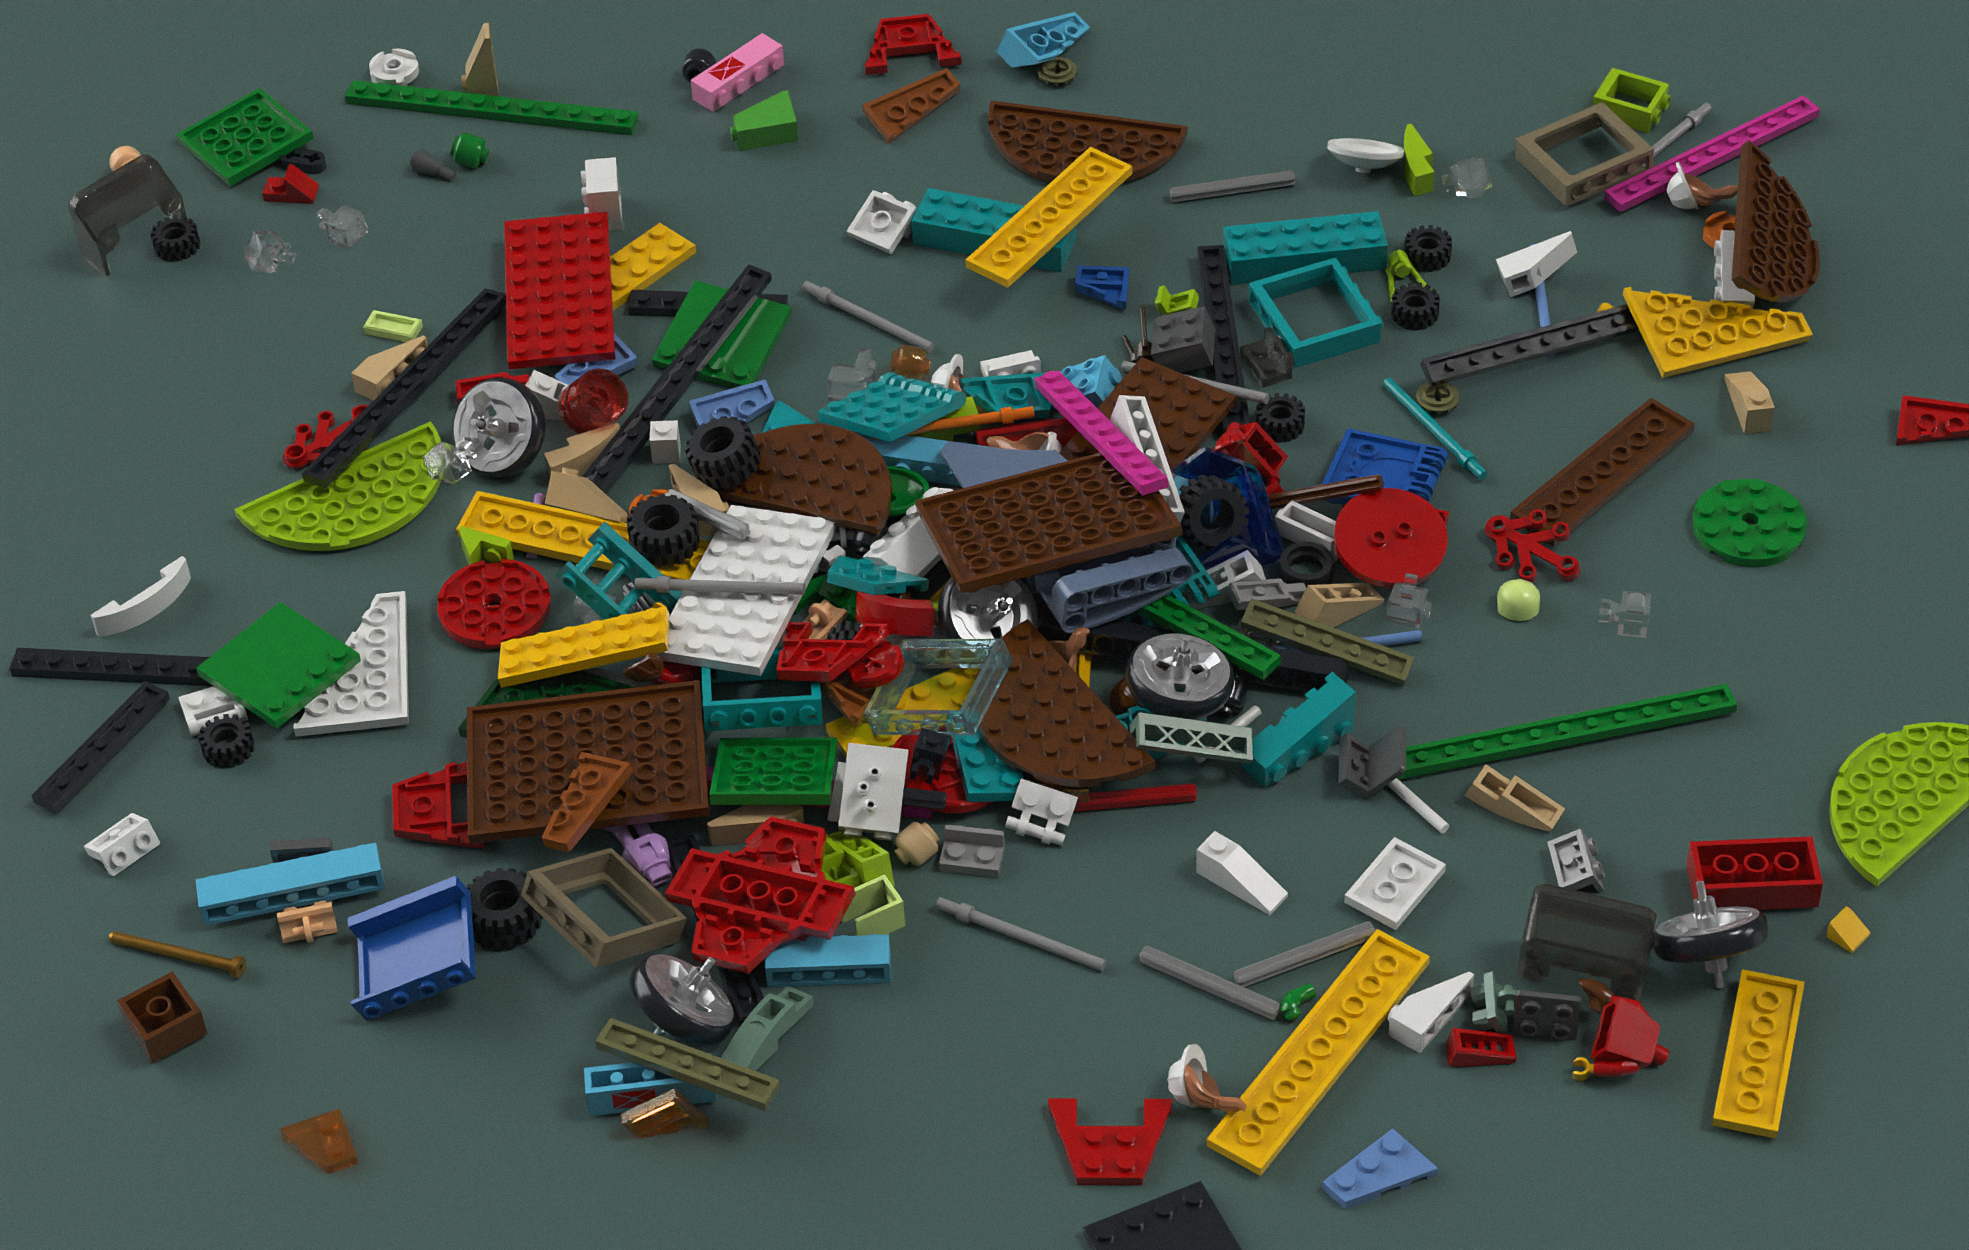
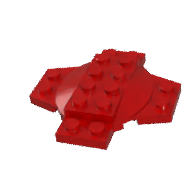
(760, 894)

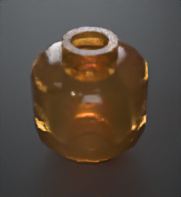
(910, 362)

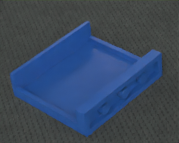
(414, 947)

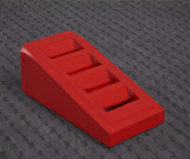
(1461, 1053)

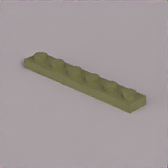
(1327, 641)
(688, 1064)

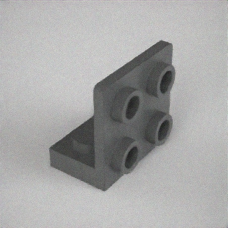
(1546, 1014)

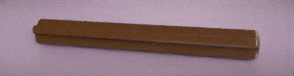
(1327, 491)

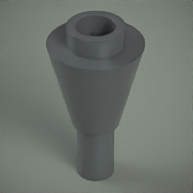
(425, 163)

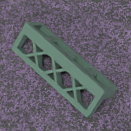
(1193, 733)

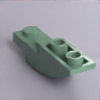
(769, 1020)

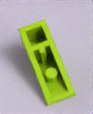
(864, 857)

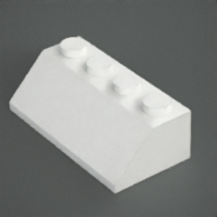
(907, 543)

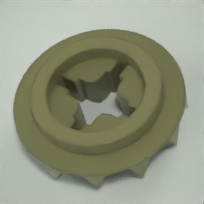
(1066, 67)
(1446, 392)

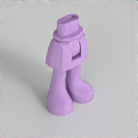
(645, 854)

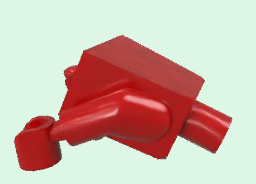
(1255, 447)

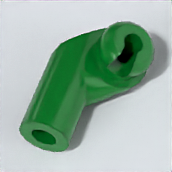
(1294, 998)

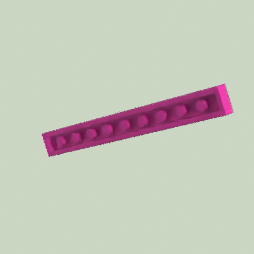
(1712, 152)
(1101, 433)

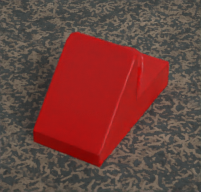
(293, 188)

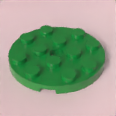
(1722, 528)

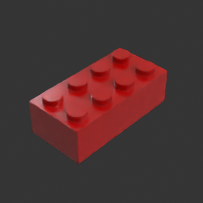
(1757, 872)

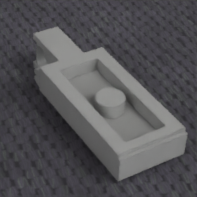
(1267, 591)

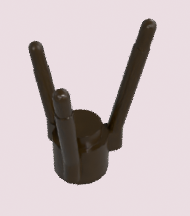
(1144, 347)

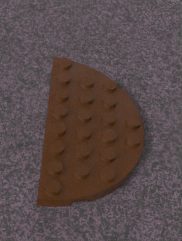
(1050, 139)
(1772, 233)
(819, 474)
(1054, 723)

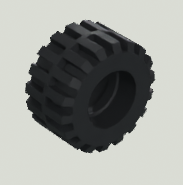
(722, 452)
(1230, 516)
(663, 530)
(506, 926)

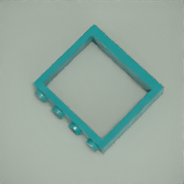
(1326, 345)
(758, 711)

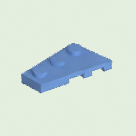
(624, 361)
(740, 402)
(1378, 1168)

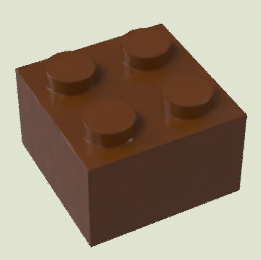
(162, 1017)

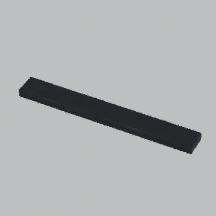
(740, 986)

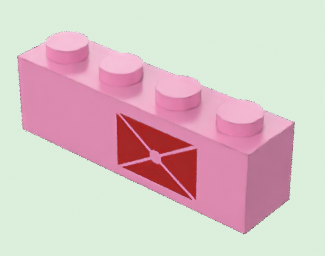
(737, 72)

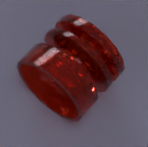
(600, 390)

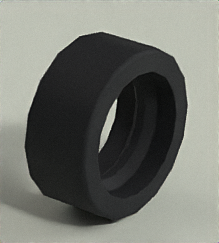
(1306, 552)

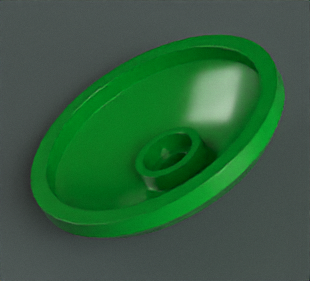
(907, 488)

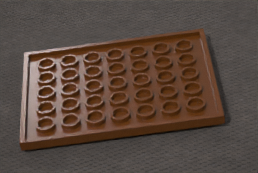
(1042, 521)
(528, 748)

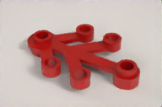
(299, 455)
(1531, 544)

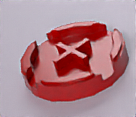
(877, 666)

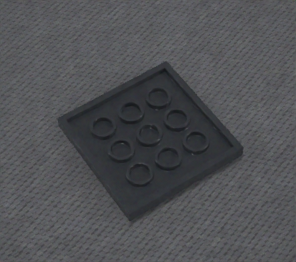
(1171, 1222)

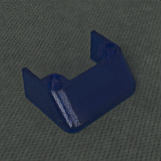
(1261, 533)

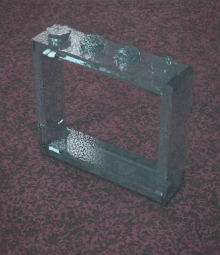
(940, 653)

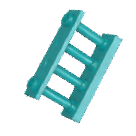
(626, 561)

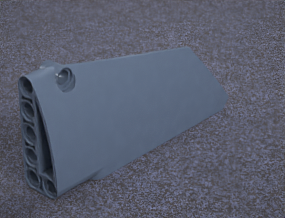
(1087, 591)

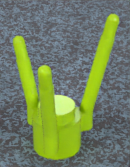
(1400, 266)

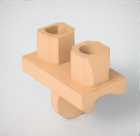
(823, 618)
(307, 922)

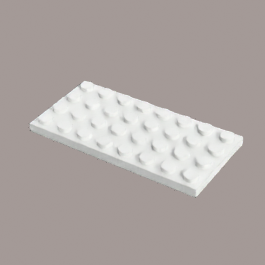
(744, 628)

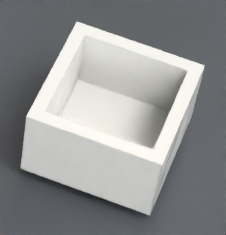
(602, 190)

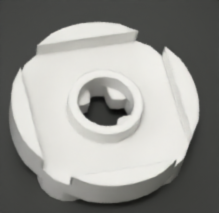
(384, 67)

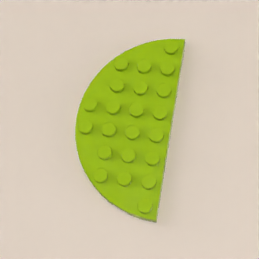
(363, 504)
(1899, 795)

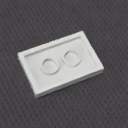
(1395, 883)

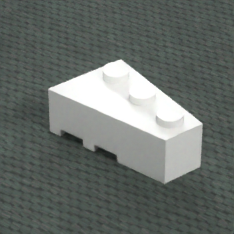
(1726, 289)

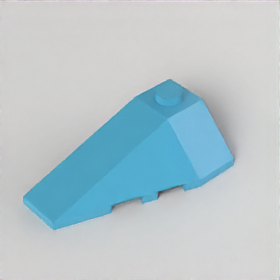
(1040, 39)

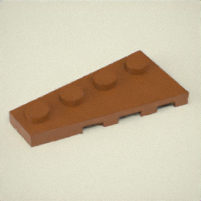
(910, 104)
(589, 793)

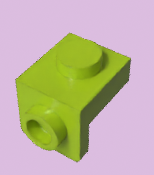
(1175, 303)

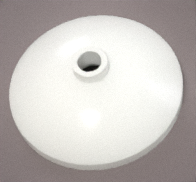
(1365, 153)

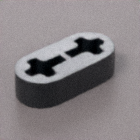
(304, 159)

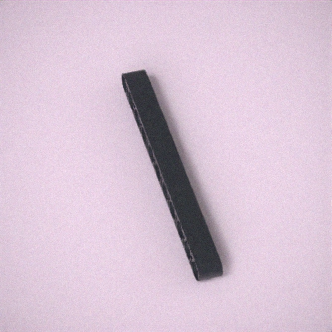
(1119, 639)

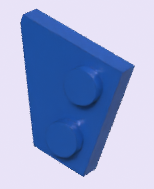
(1104, 283)

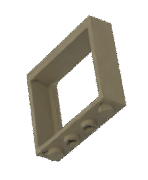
(1573, 188)
(546, 893)

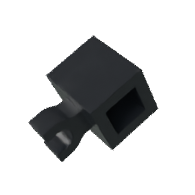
(929, 755)

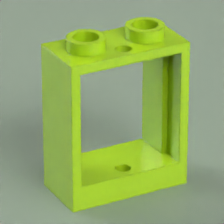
(1636, 86)

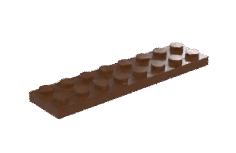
(1606, 467)

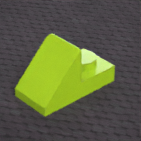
(484, 546)

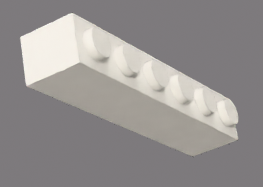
(1136, 423)

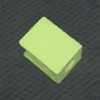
(873, 895)

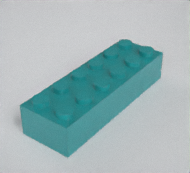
(965, 222)
(1282, 246)

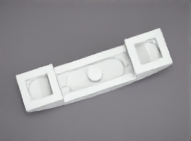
(146, 605)

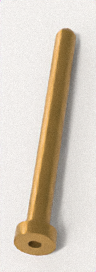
(235, 966)

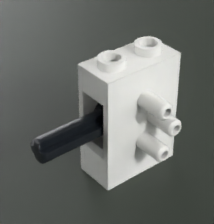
(876, 792)

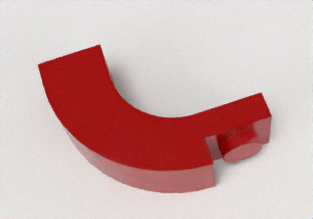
(901, 615)

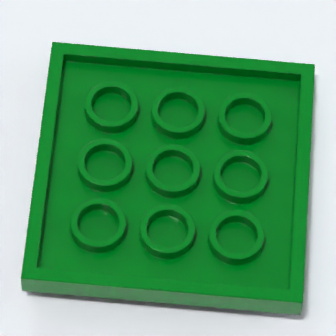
(244, 136)
(744, 350)
(278, 664)
(773, 771)

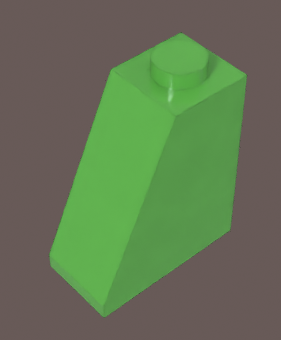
(765, 123)

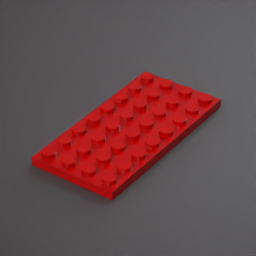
(558, 290)

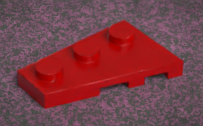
(1931, 420)

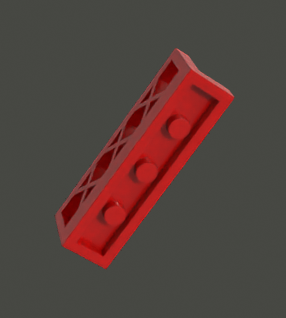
(1015, 432)

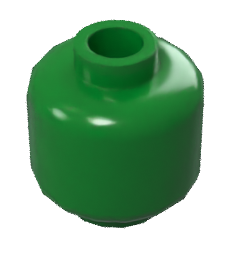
(469, 150)

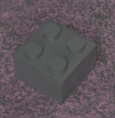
(1184, 340)

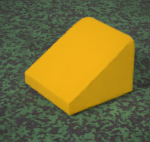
(1847, 930)

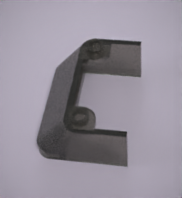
(117, 200)

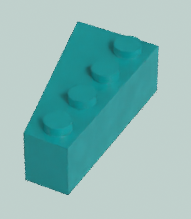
(1303, 731)

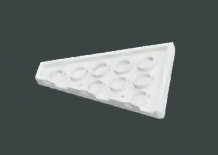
(377, 687)

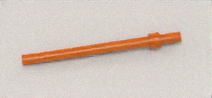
(1005, 416)

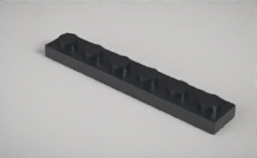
(669, 302)
(100, 747)

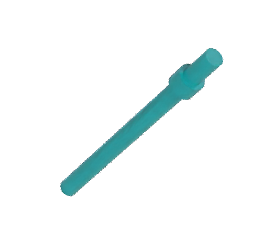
(1464, 457)

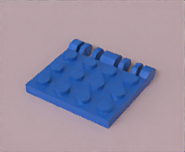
(1399, 462)

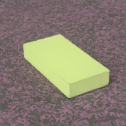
(392, 326)

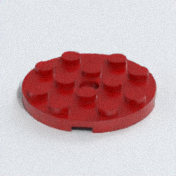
(465, 597)

